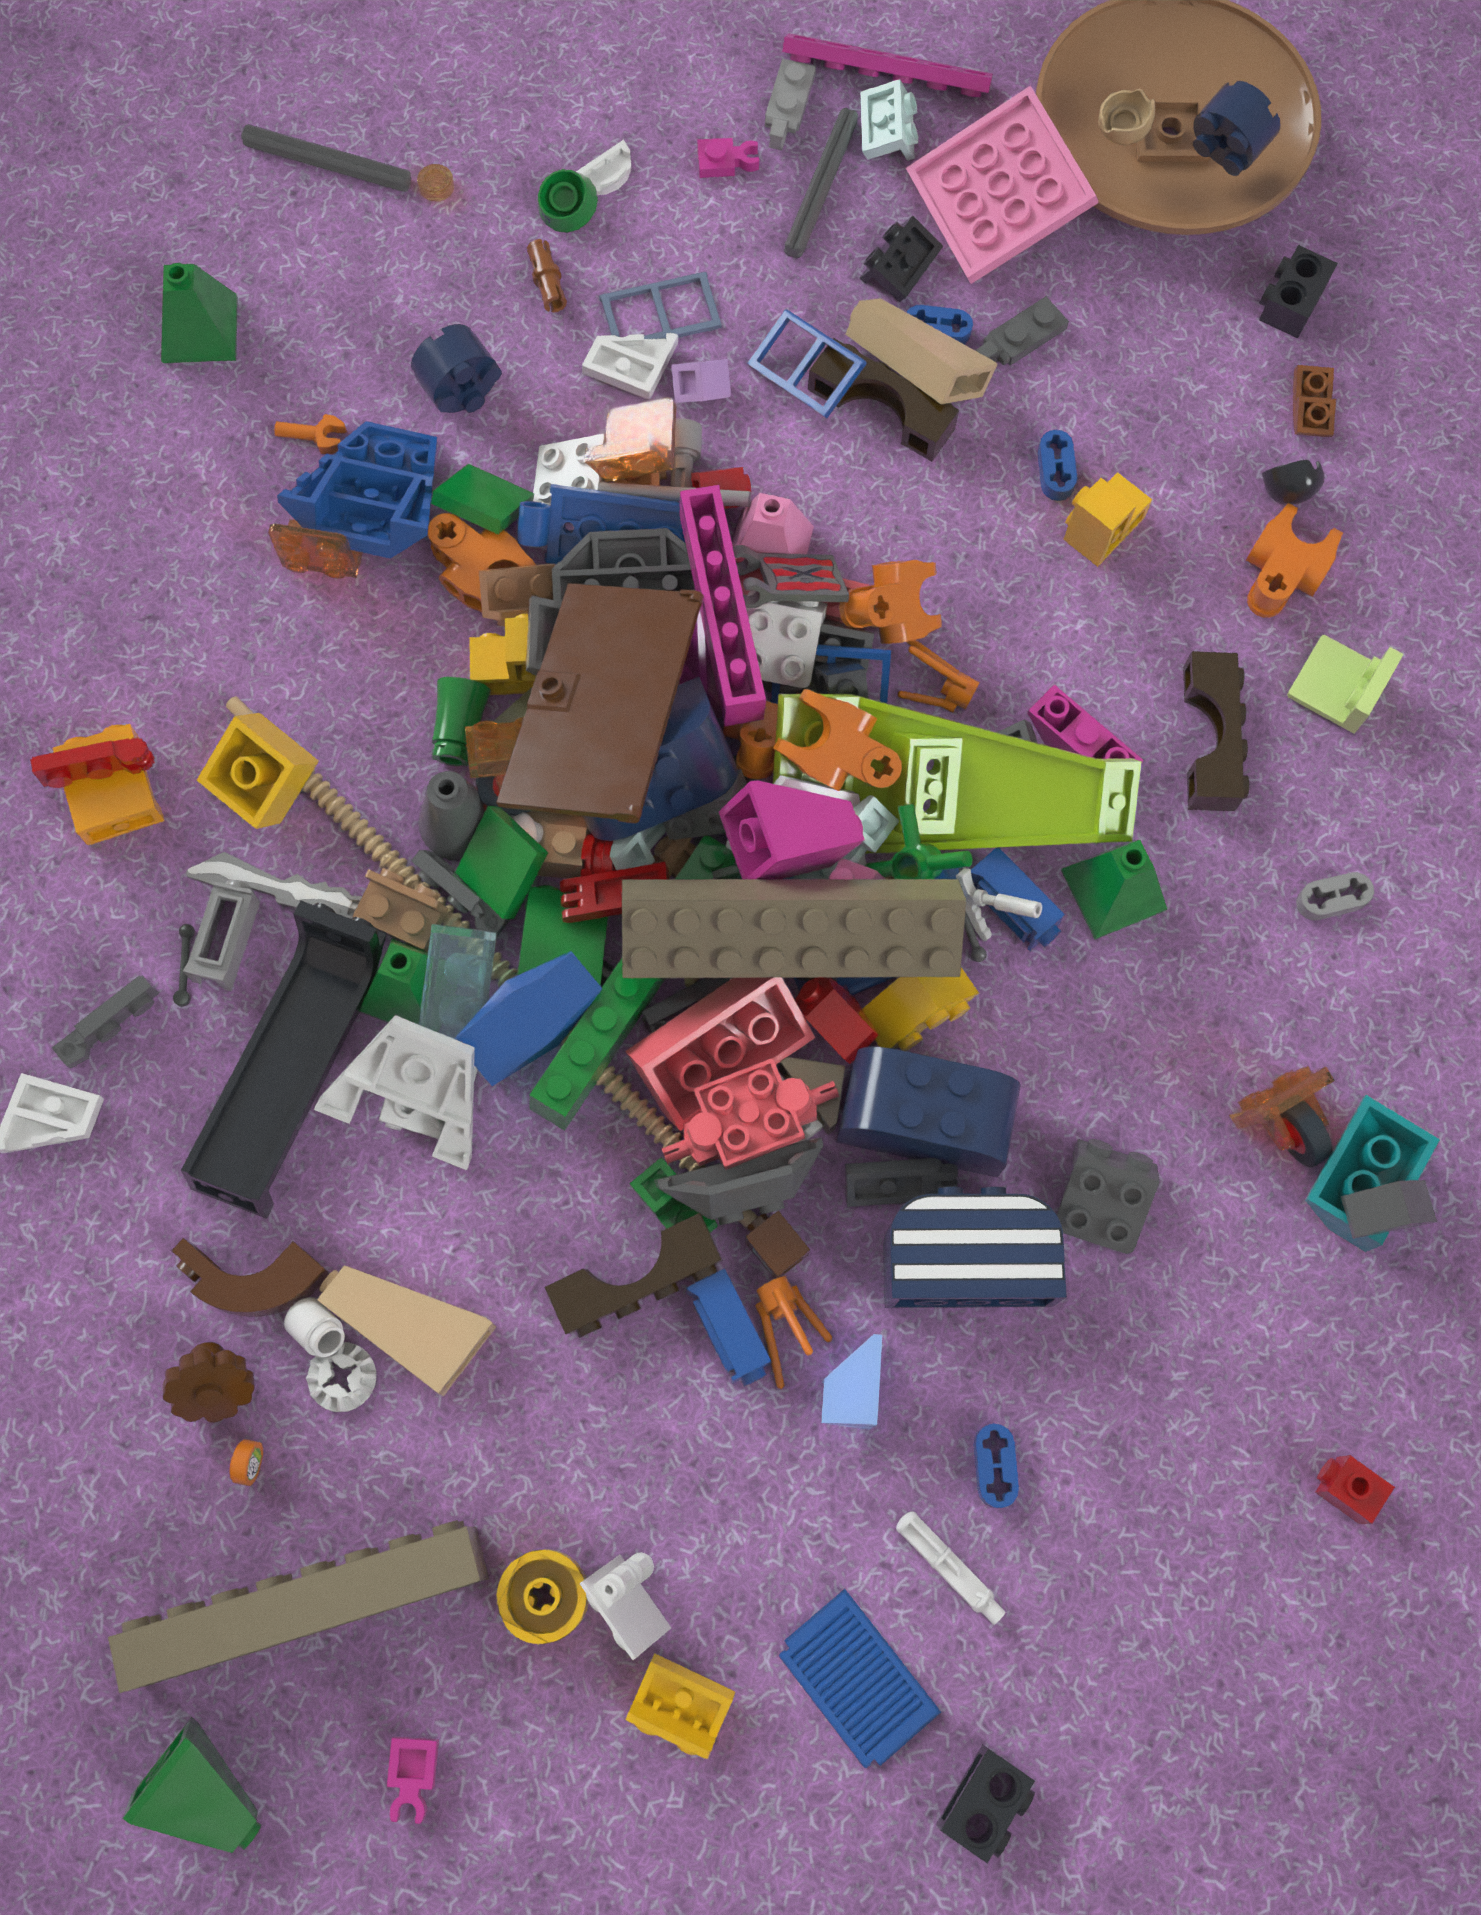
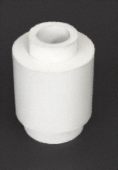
(314, 1327)

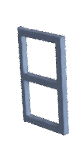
(654, 288)

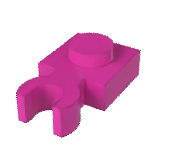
(720, 157)
(412, 1769)

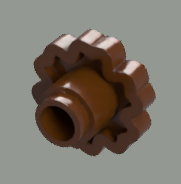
(208, 1384)

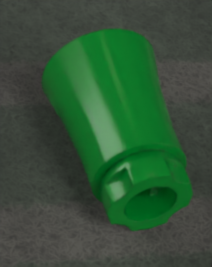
(458, 706)

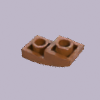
(1313, 401)

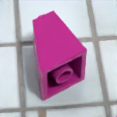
(788, 830)

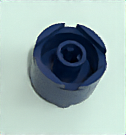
(1235, 127)
(455, 369)

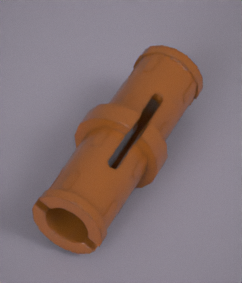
(546, 275)

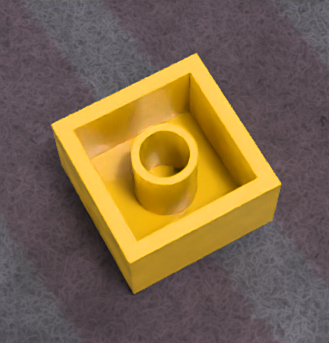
(257, 770)

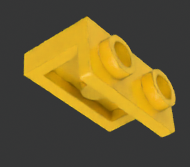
(680, 1706)

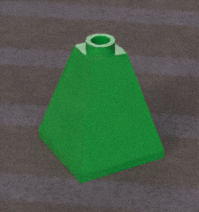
(197, 316)
(1115, 888)
(397, 984)
(194, 1796)

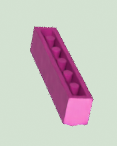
(723, 606)

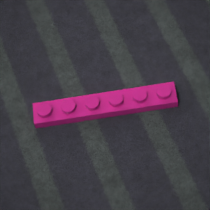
(872, 61)

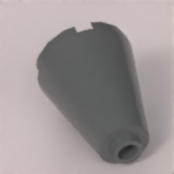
(450, 814)

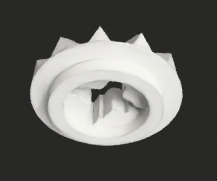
(360, 1381)

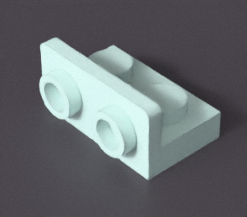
(888, 120)

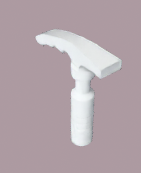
(1001, 902)

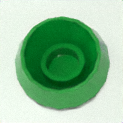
(567, 200)

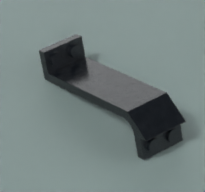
(285, 1060)

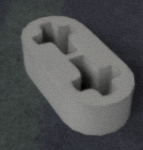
(1336, 904)

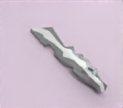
(286, 892)

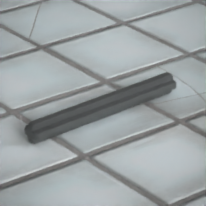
(326, 158)
(821, 183)

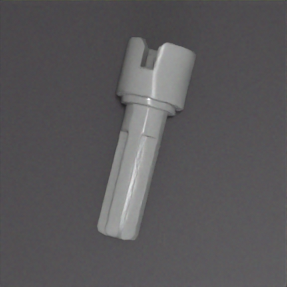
(687, 451)

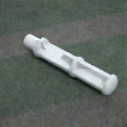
(949, 1566)

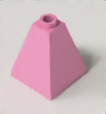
(773, 526)

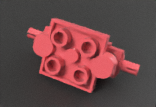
(748, 1116)

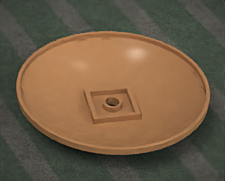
(1180, 59)

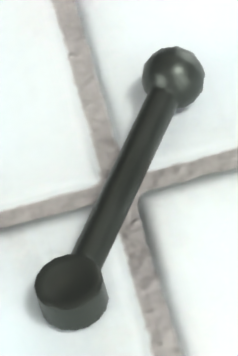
(181, 996)

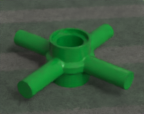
(926, 855)

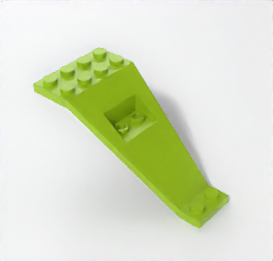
(982, 782)

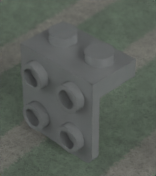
(1108, 1195)

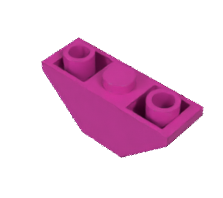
(1072, 729)

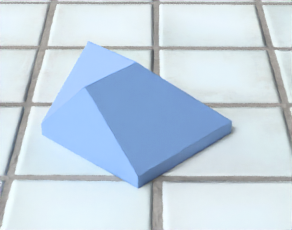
(853, 1388)

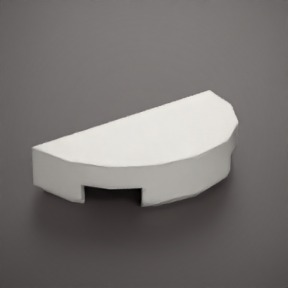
(609, 169)

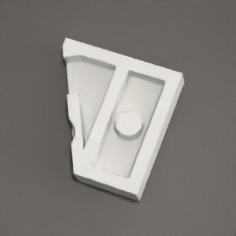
(630, 361)
(47, 1115)

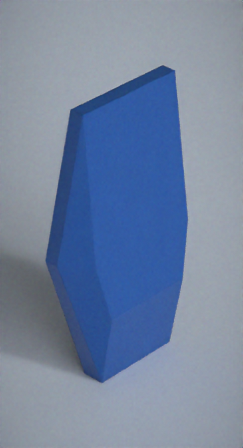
(529, 1016)

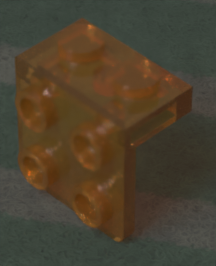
(636, 441)
(314, 550)

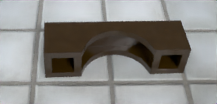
(923, 419)
(1214, 687)
(585, 1300)

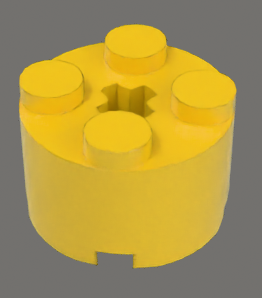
(518, 1603)

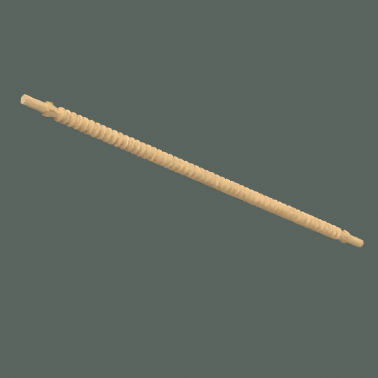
(389, 860)

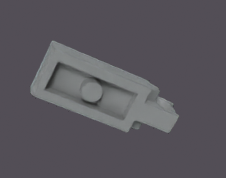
(788, 100)

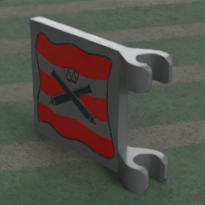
(790, 577)

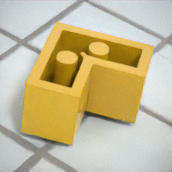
(1105, 517)
(502, 659)
(915, 1004)

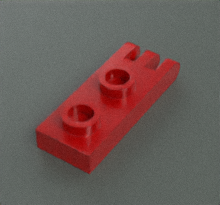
(601, 893)

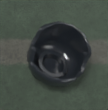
(1293, 482)

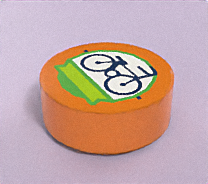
(246, 1462)

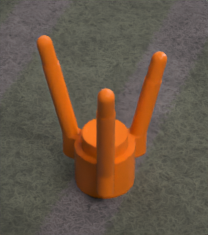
(958, 686)
(781, 1300)

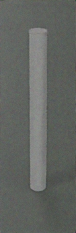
(670, 493)

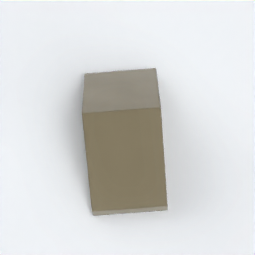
(815, 1075)

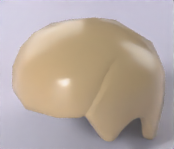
(1126, 116)

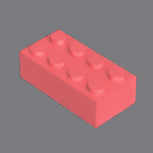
(716, 1037)

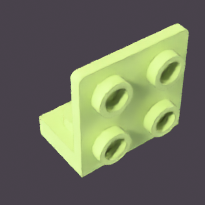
(1342, 682)

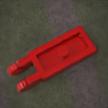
(92, 761)

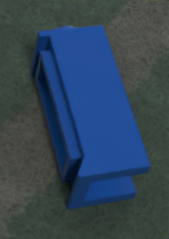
(1001, 875)
(729, 1328)

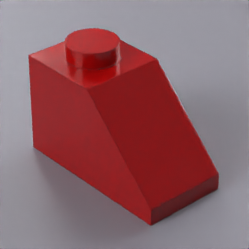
(836, 1016)

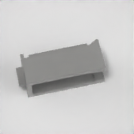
(227, 967)

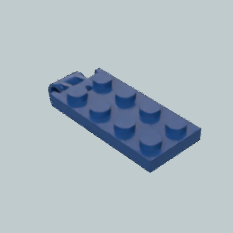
(590, 512)

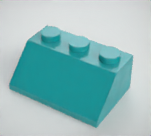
(1371, 1152)

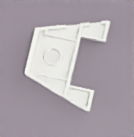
(418, 1072)

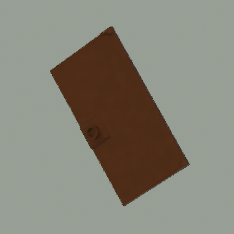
(601, 702)

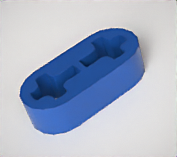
(943, 318)
(1049, 465)
(1006, 1463)

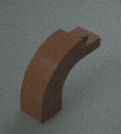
(265, 1293)

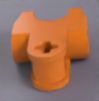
(467, 552)
(1287, 564)
(892, 602)
(757, 743)
(842, 746)

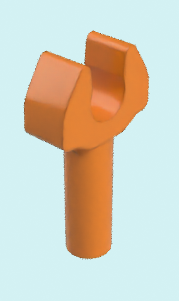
(315, 433)

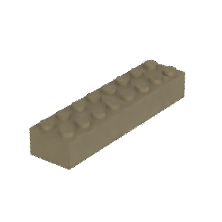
(792, 928)
(292, 1609)

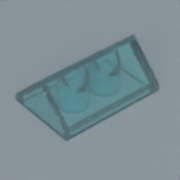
(456, 977)

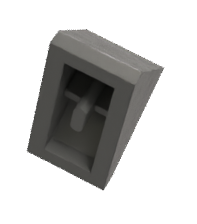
(1389, 1208)

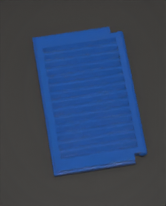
(857, 1681)

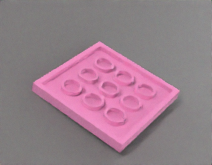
(1001, 185)

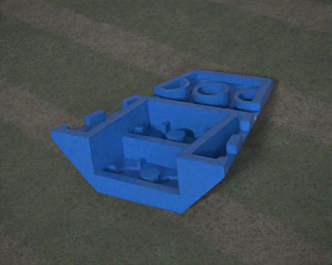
(369, 490)

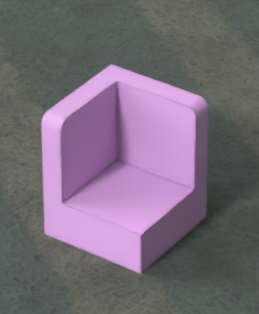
(701, 380)

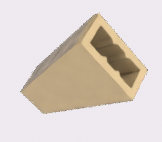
(920, 352)
(412, 1328)

